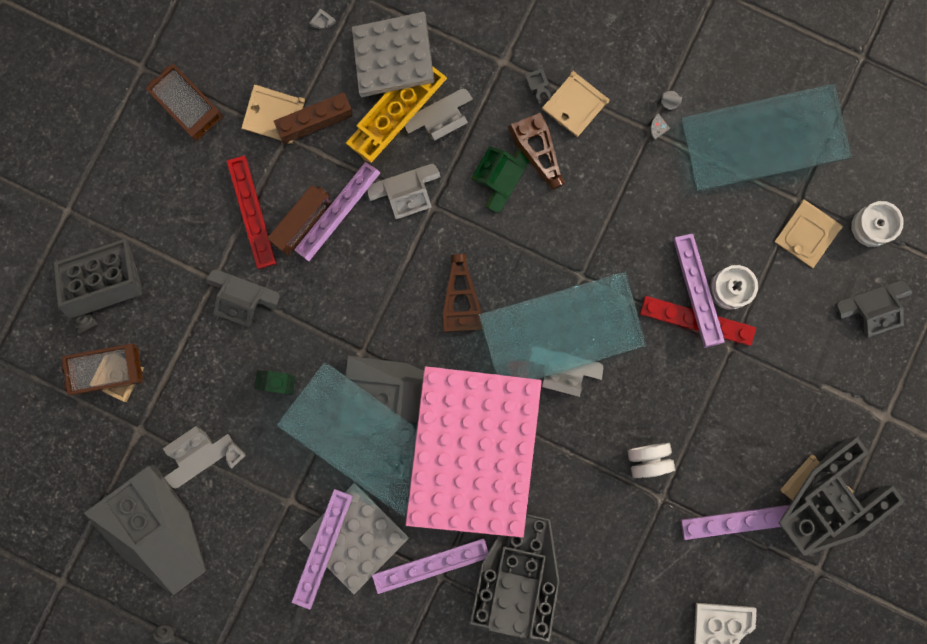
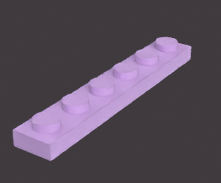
(337, 211)
(698, 290)
(732, 522)
(322, 549)
(430, 565)

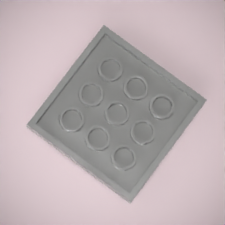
(392, 54)
(364, 541)

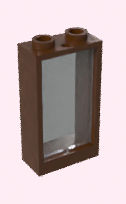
(184, 102)
(300, 219)
(102, 369)

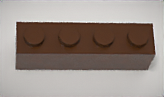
(313, 118)

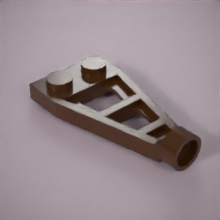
(532, 127)
(461, 320)

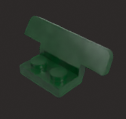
(501, 174)

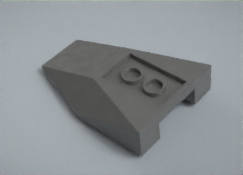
(391, 383)
(151, 530)
(519, 584)

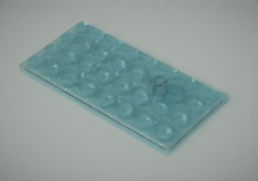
(766, 137)
(563, 329)
(354, 435)

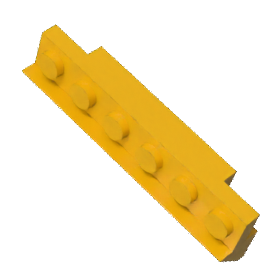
(390, 116)

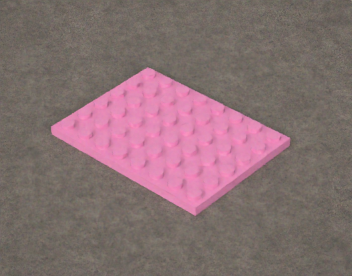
(473, 452)

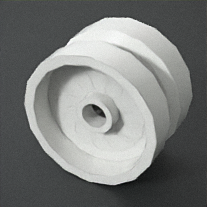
(877, 224)
(743, 282)
(651, 464)

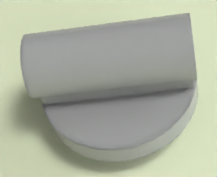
(670, 100)

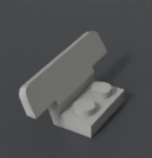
(441, 116)
(406, 190)
(570, 380)
(193, 455)

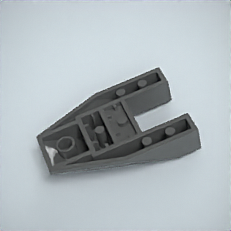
(826, 509)

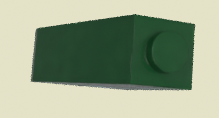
(274, 382)

